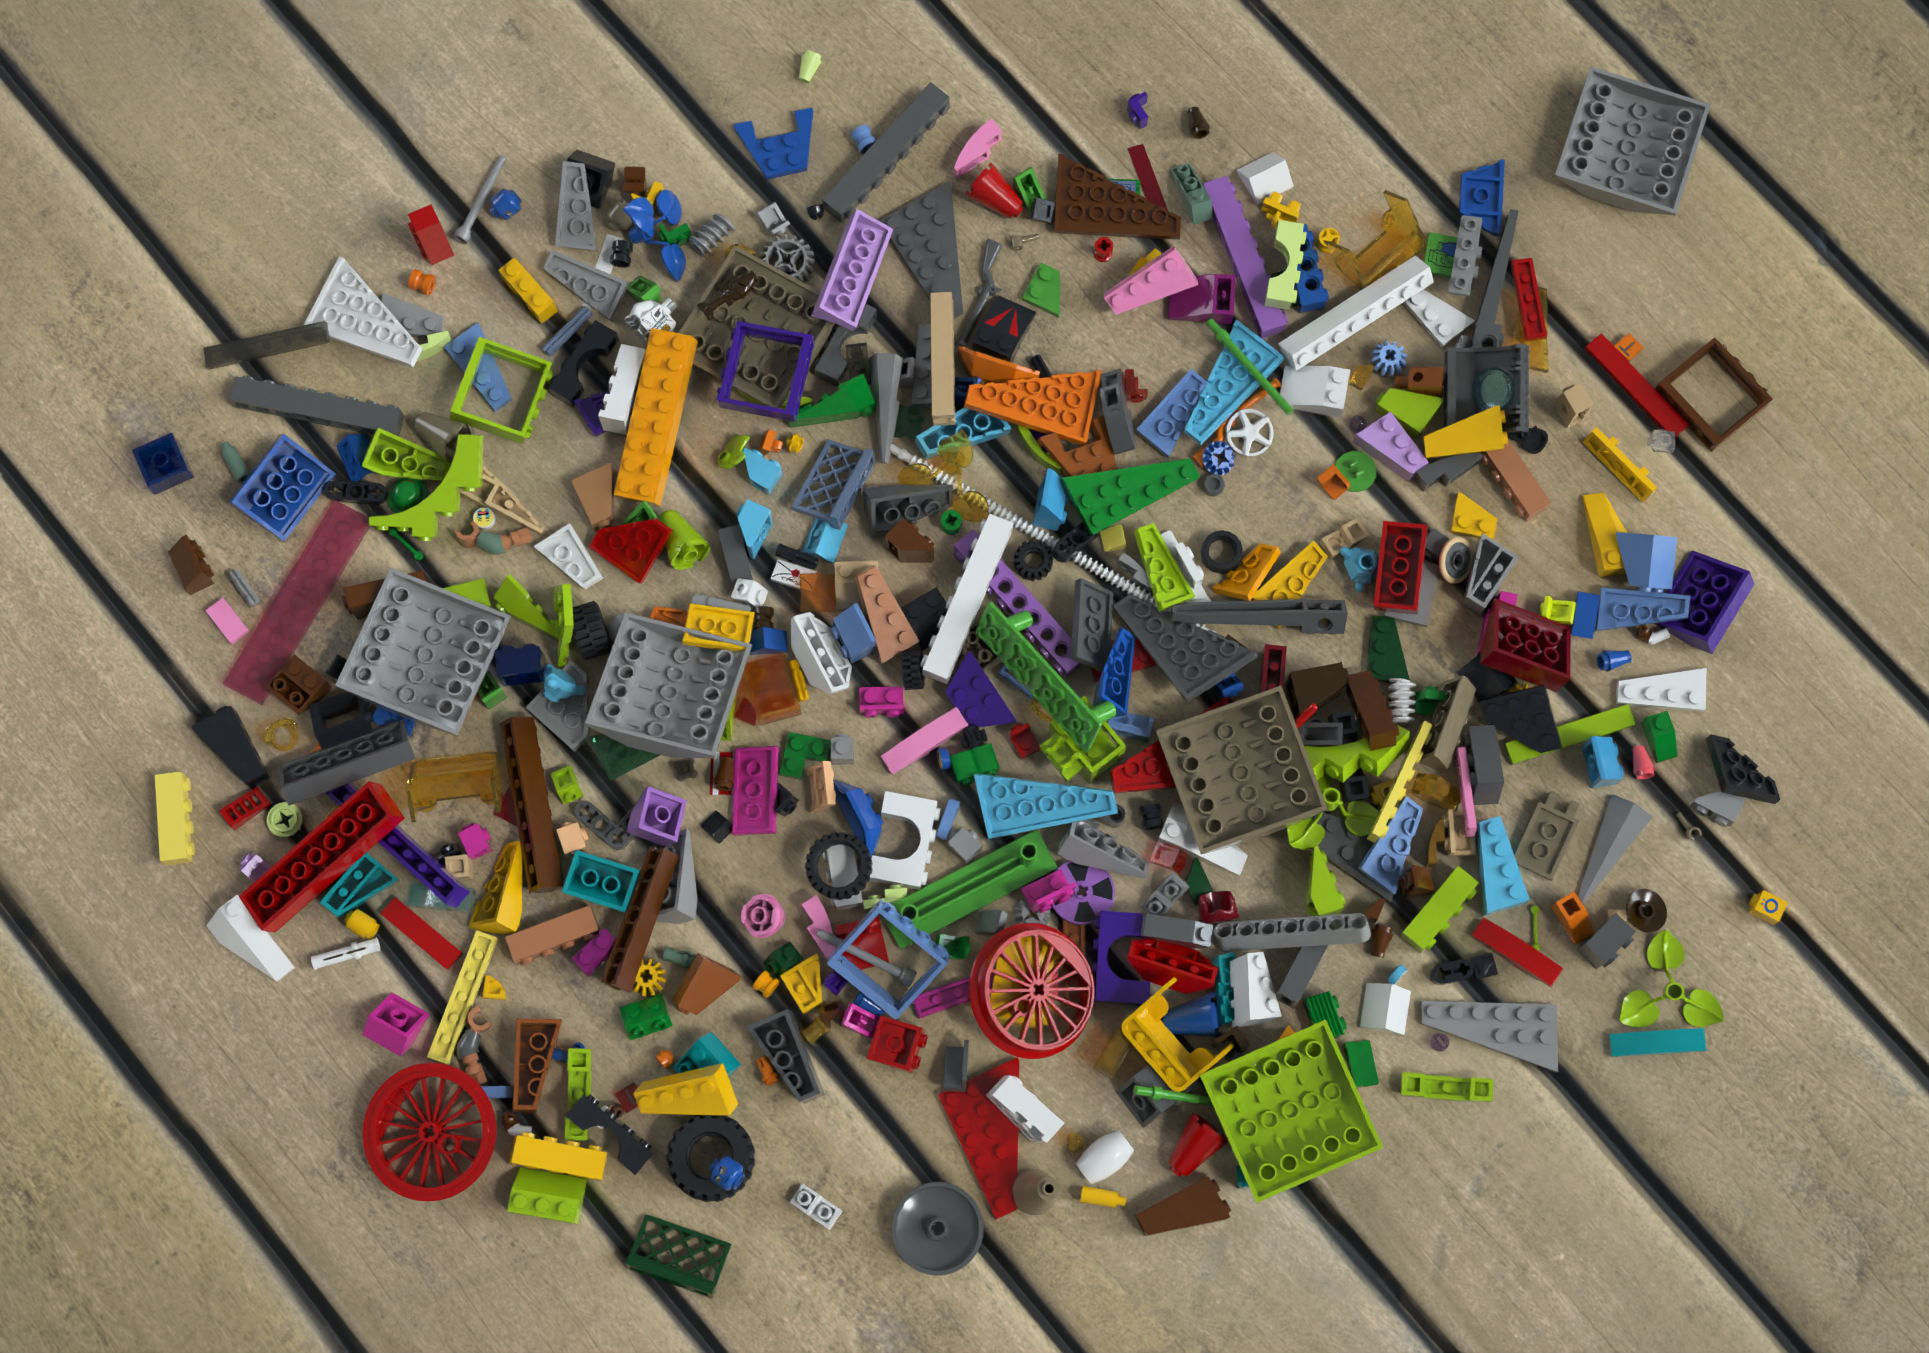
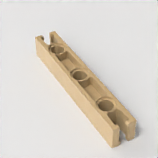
(942, 359)

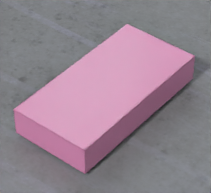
(227, 621)

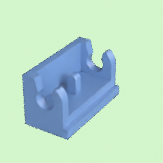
(1132, 726)

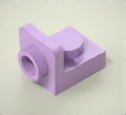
(253, 866)

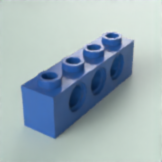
(1307, 299)

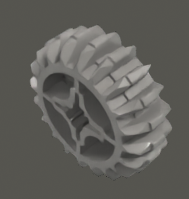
(798, 251)

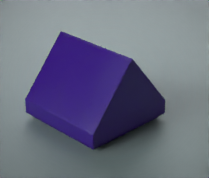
(834, 982)

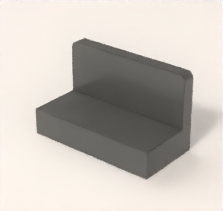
(956, 1068)

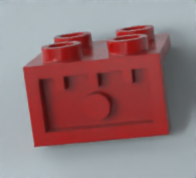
(869, 940)

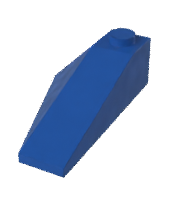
(1116, 675)

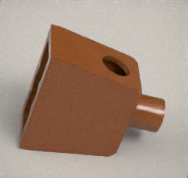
(1423, 381)

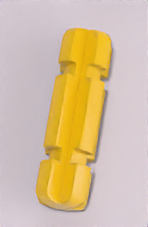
(798, 680)

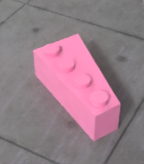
(1153, 281)

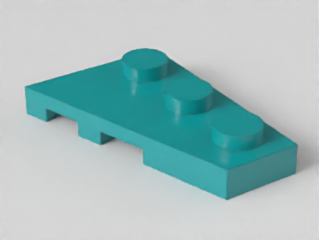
(1224, 992)

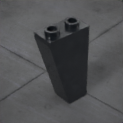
(232, 743)

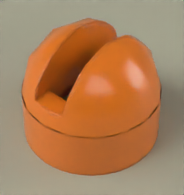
(665, 1058)

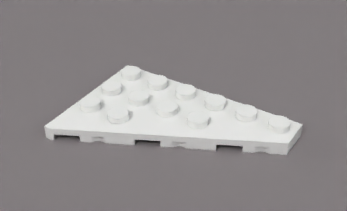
(360, 318)

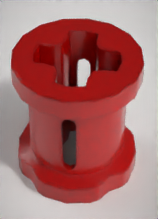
(1103, 256)

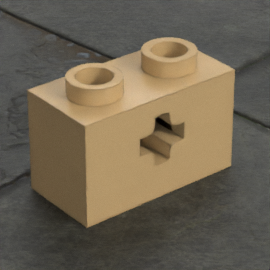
(1573, 404)

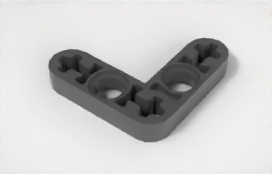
(611, 830)

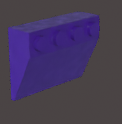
(1715, 598)

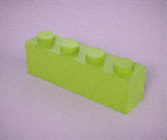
(1439, 909)

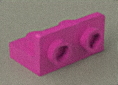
(881, 701)

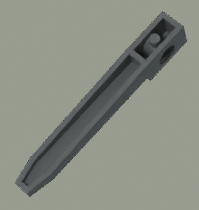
(1485, 328)
(1309, 614)

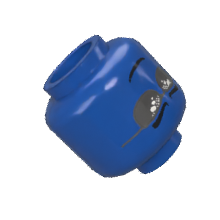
(505, 204)
(726, 1173)

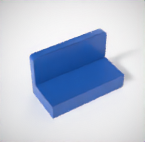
(352, 451)

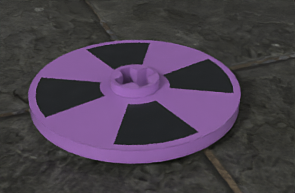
(1098, 898)

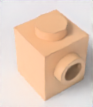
(572, 838)

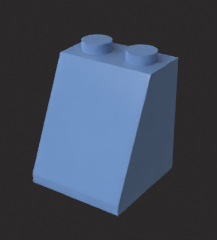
(1648, 560)

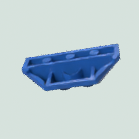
(859, 814)

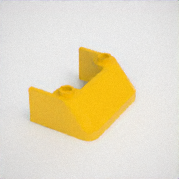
(1162, 1048)

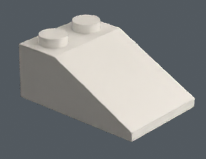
(1316, 389)

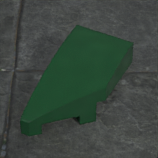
(1197, 881)

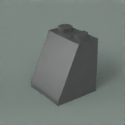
(1143, 1107)

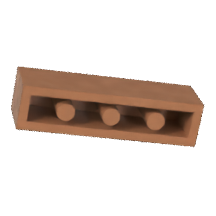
(1516, 481)
(552, 936)

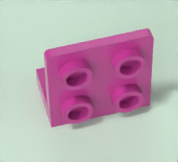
(1047, 891)

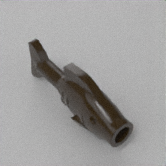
(732, 290)

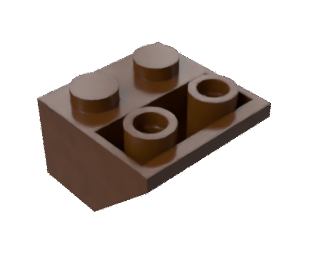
(908, 544)
(190, 565)
(298, 685)

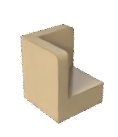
(460, 867)

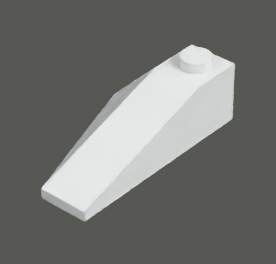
(239, 933)

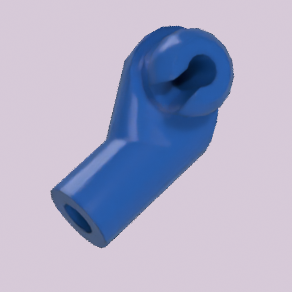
(562, 1056)

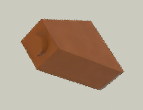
(703, 984)

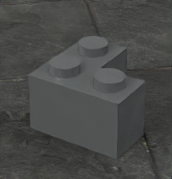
(1603, 944)

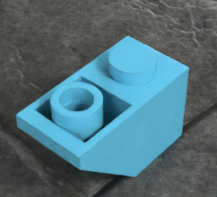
(762, 473)

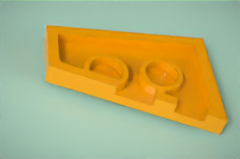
(1250, 574)

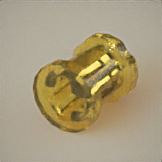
(815, 1031)

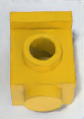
(1377, 795)

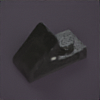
(858, 361)

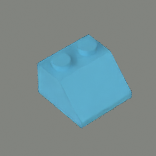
(754, 525)

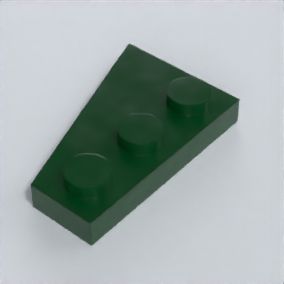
(1385, 650)

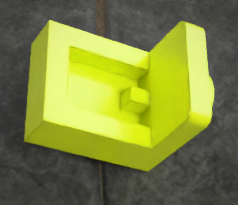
(1558, 610)

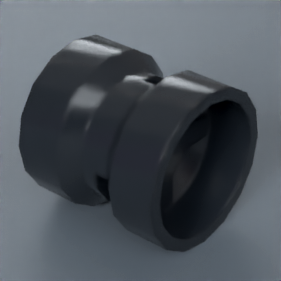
(621, 253)
(1151, 817)

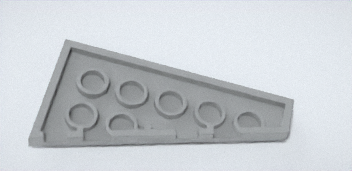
(1507, 1028)

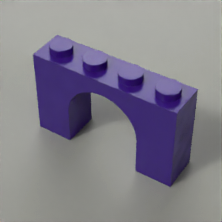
(1108, 986)

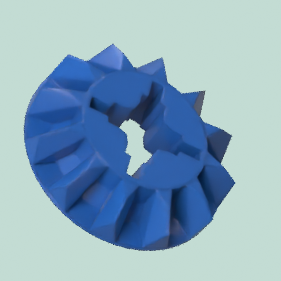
(1210, 461)

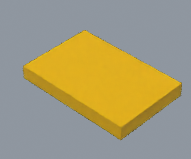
(720, 622)

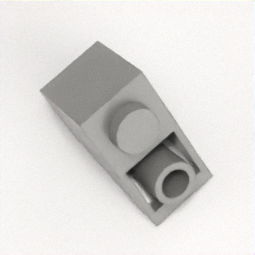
(1720, 806)

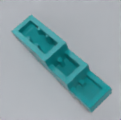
(1658, 1042)

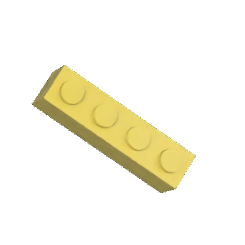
(174, 818)

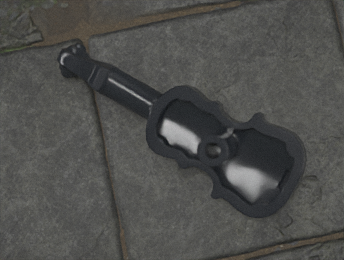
(1533, 441)

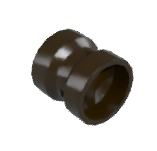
(763, 617)

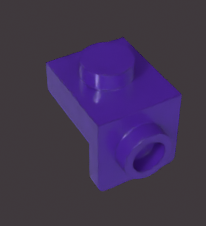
(1136, 112)

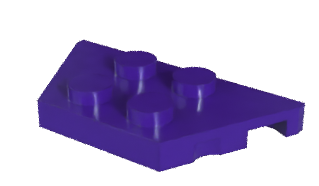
(976, 696)

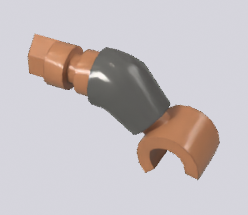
(468, 1047)

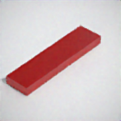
(1528, 299)
(421, 933)

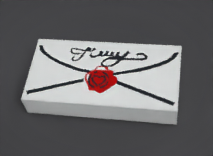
(789, 574)

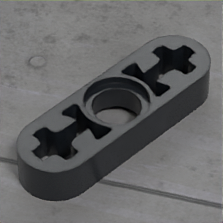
(340, 497)
(1074, 548)

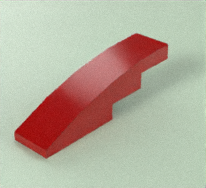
(1517, 952)

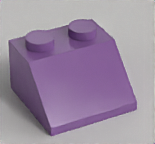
(657, 817)

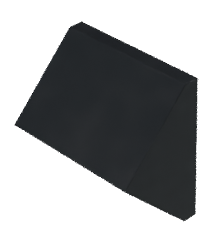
(1486, 680)

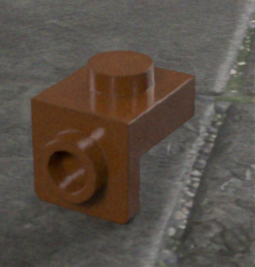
(634, 179)

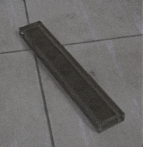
(266, 345)

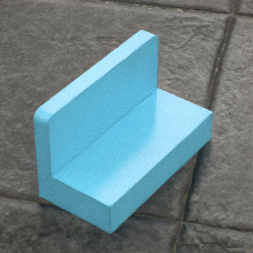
(824, 540)

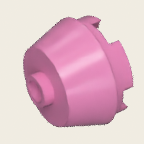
(763, 916)

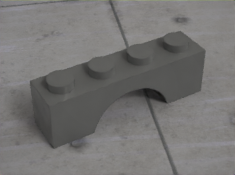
(832, 365)

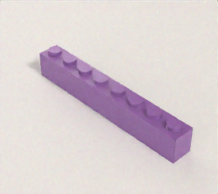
(1243, 256)

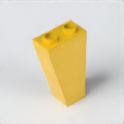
(1471, 435)

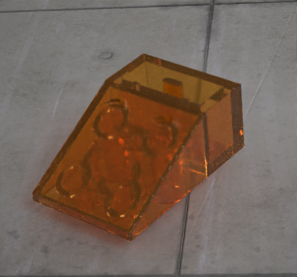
(772, 689)

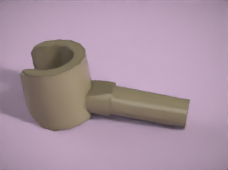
(1017, 241)
(1688, 827)

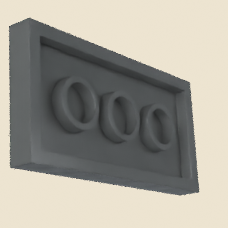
(1091, 624)

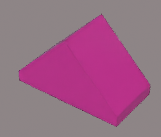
(860, 1021)

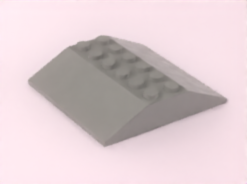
(1631, 143)
(423, 652)
(665, 692)

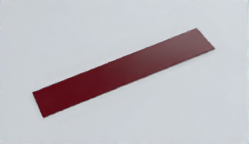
(1146, 175)

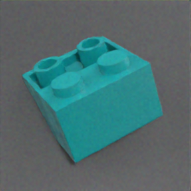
(707, 1052)

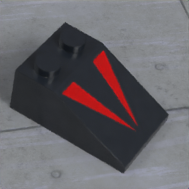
(1003, 329)

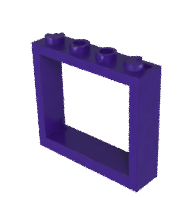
(804, 340)

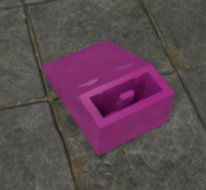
(1207, 300)

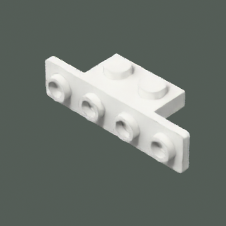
(1192, 573)

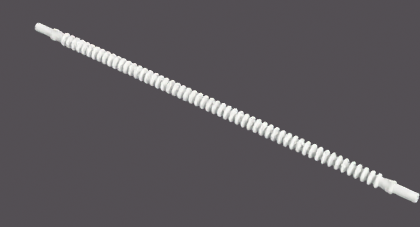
(903, 455)

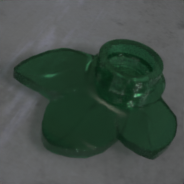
(906, 425)

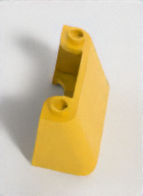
(999, 999)

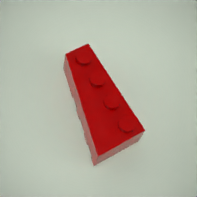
(429, 235)

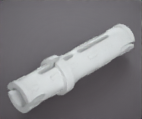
(320, 960)

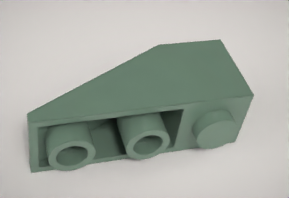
(1193, 194)

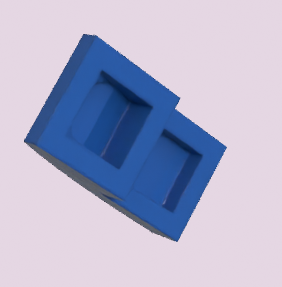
(1585, 615)

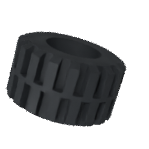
(590, 631)

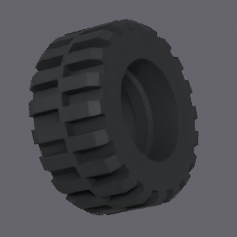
(683, 1142)

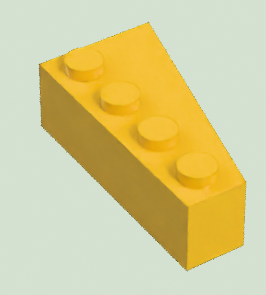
(688, 1093)
(557, 1157)

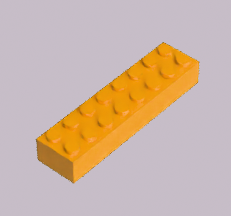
(655, 417)

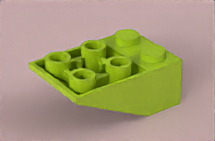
(1321, 892)

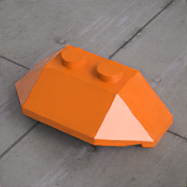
(992, 369)

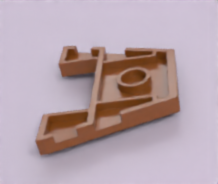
(1084, 459)

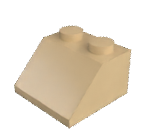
(845, 585)

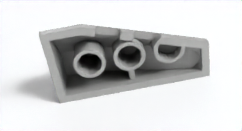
(1091, 847)
(681, 896)

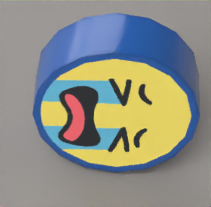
(943, 758)

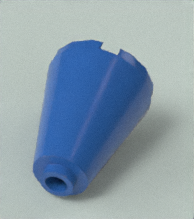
(1194, 1017)

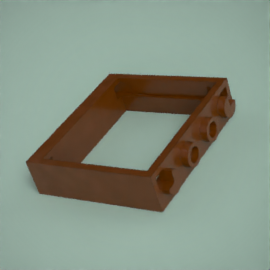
(1734, 368)

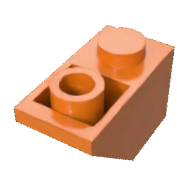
(1573, 917)

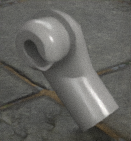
(613, 627)

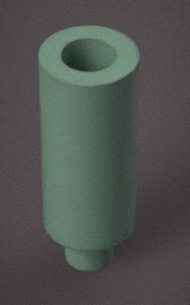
(234, 462)

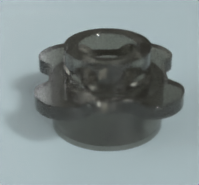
(685, 763)

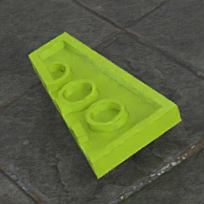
(1163, 572)

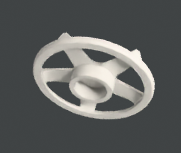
(1250, 432)

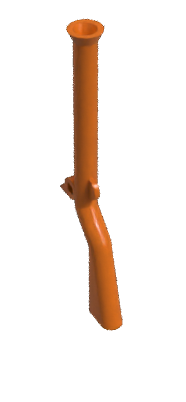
(1219, 433)

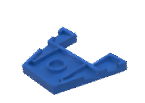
(781, 153)

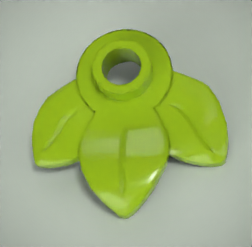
(733, 452)

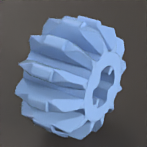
(1387, 365)

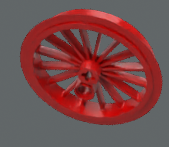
(980, 990)
(388, 1102)

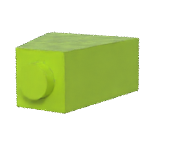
(1409, 408)

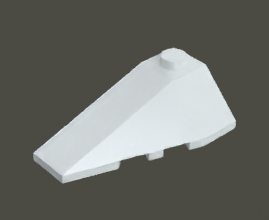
(1179, 834)

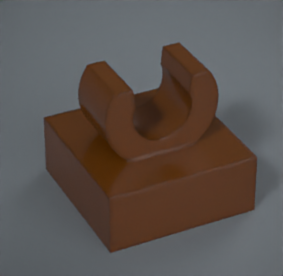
(832, 1011)

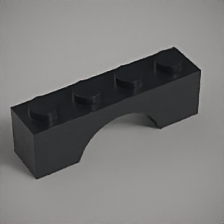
(597, 341)
(1355, 786)
(587, 1114)

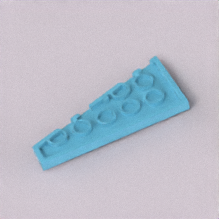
(1230, 382)

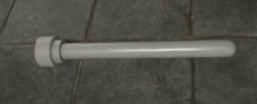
(462, 233)
(904, 975)

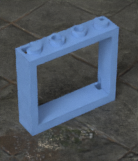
(868, 985)

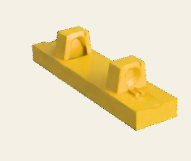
(1619, 464)

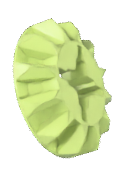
(274, 818)

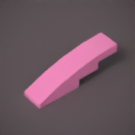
(924, 741)

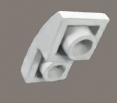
(816, 1206)

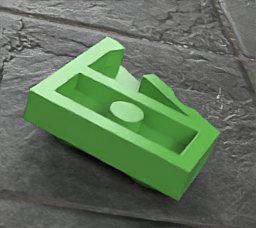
(1044, 290)

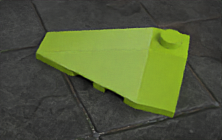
(401, 458)
(517, 603)

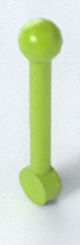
(1534, 910)

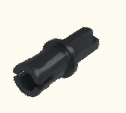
(796, 556)

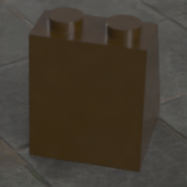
(1315, 686)

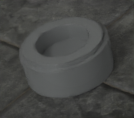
(1213, 485)

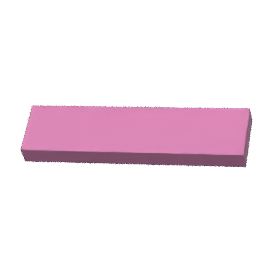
(1465, 792)

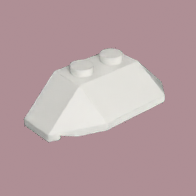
(819, 654)

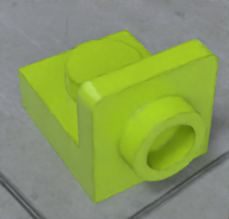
(566, 784)

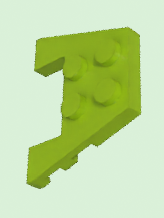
(564, 624)

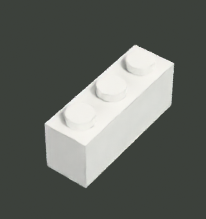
(842, 873)

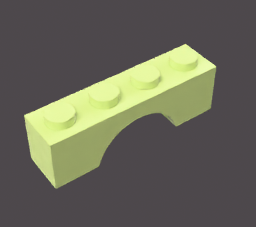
(1281, 288)

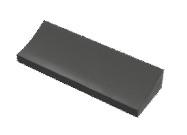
(345, 762)

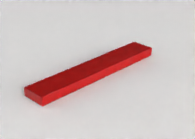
(1636, 385)

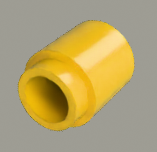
(361, 924)

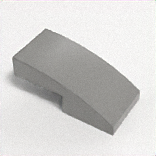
(1140, 576)

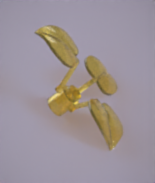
(957, 454)

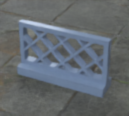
(849, 492)

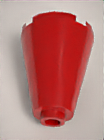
(995, 193)
(1195, 1145)

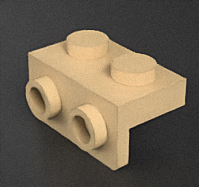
(1456, 840)

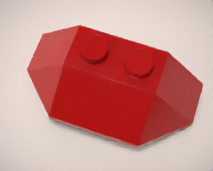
(1162, 961)

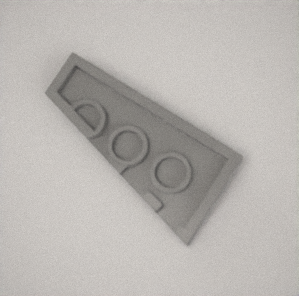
(589, 283)
(922, 374)

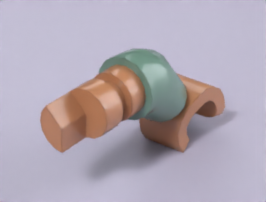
(493, 543)

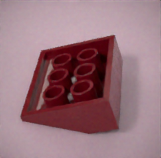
(1527, 646)

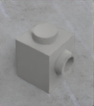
(842, 750)
(964, 844)

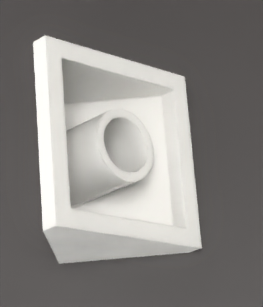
(1266, 176)
(1385, 1008)

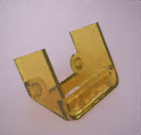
(1393, 247)
(454, 779)

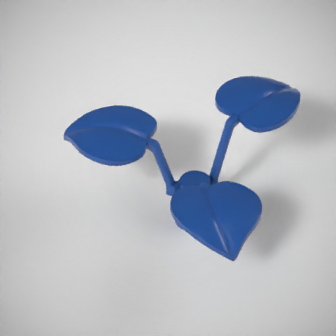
(641, 214)

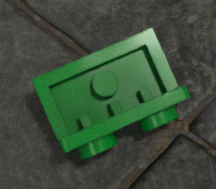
(645, 1017)

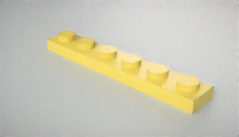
(1404, 774)
(462, 997)

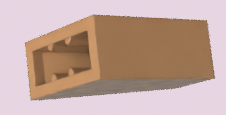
(597, 495)

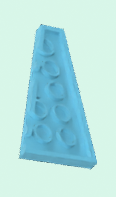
(1029, 805)

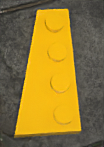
(1294, 576)

